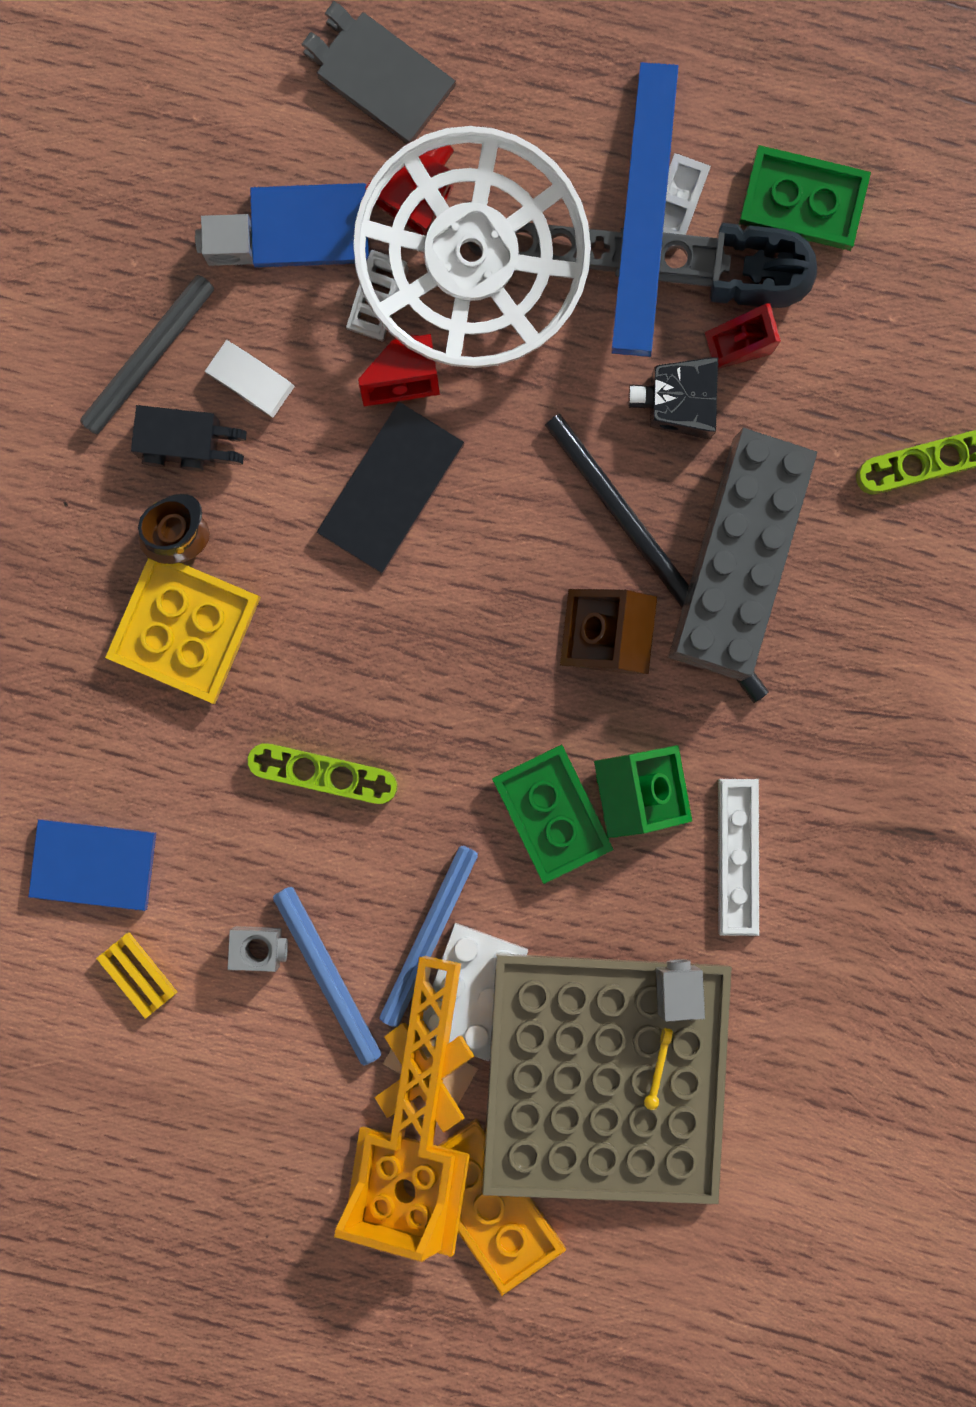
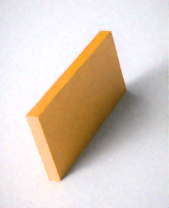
(502, 1232)

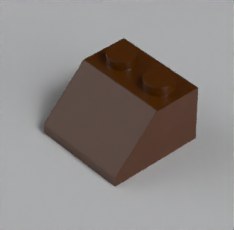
(608, 630)

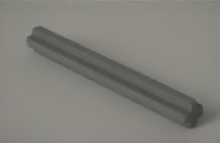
(147, 354)

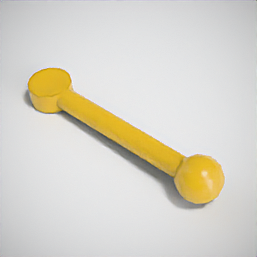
(651, 1101)

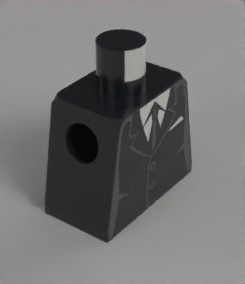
(680, 397)

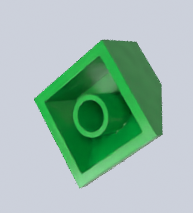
(643, 791)

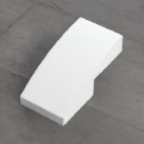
(683, 191)
(249, 378)

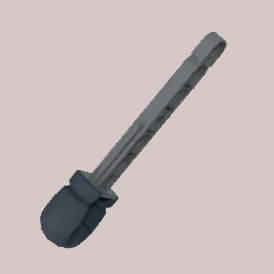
(792, 270)

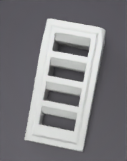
(374, 261)

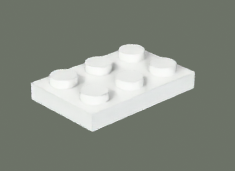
(475, 987)

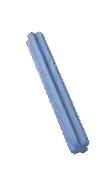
(429, 934)
(327, 976)

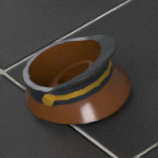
(173, 530)

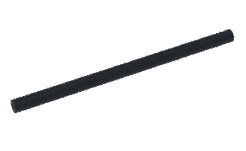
(632, 526)

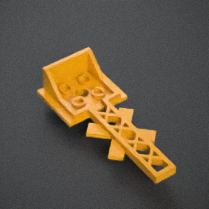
(378, 1206)

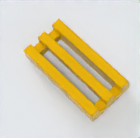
(126, 986)

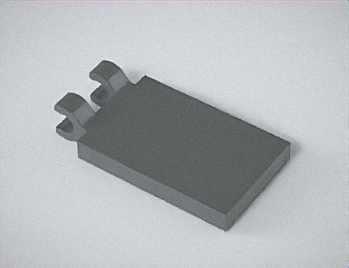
(379, 73)

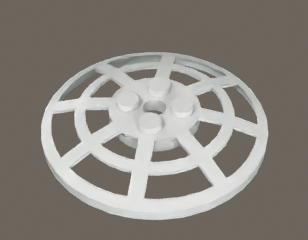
(476, 224)

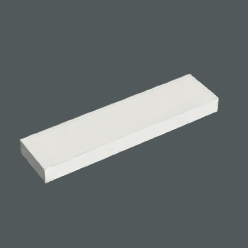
(738, 857)

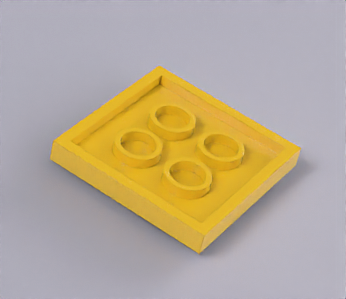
(183, 628)

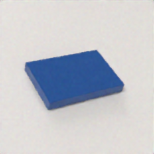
(305, 224)
(92, 864)

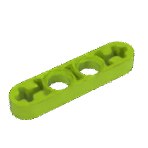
(931, 464)
(321, 779)

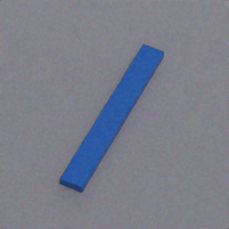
(645, 210)

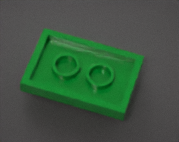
(805, 197)
(552, 814)

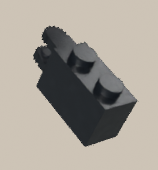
(182, 438)

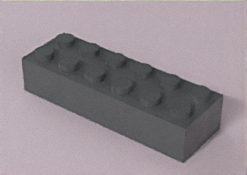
(743, 555)

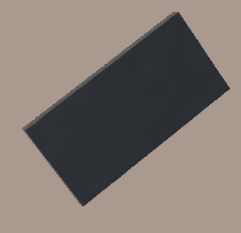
(390, 487)

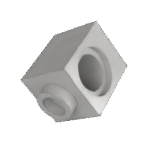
(225, 239)
(239, 953)
(680, 991)

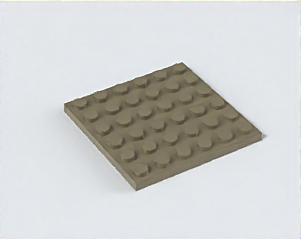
(572, 1078)

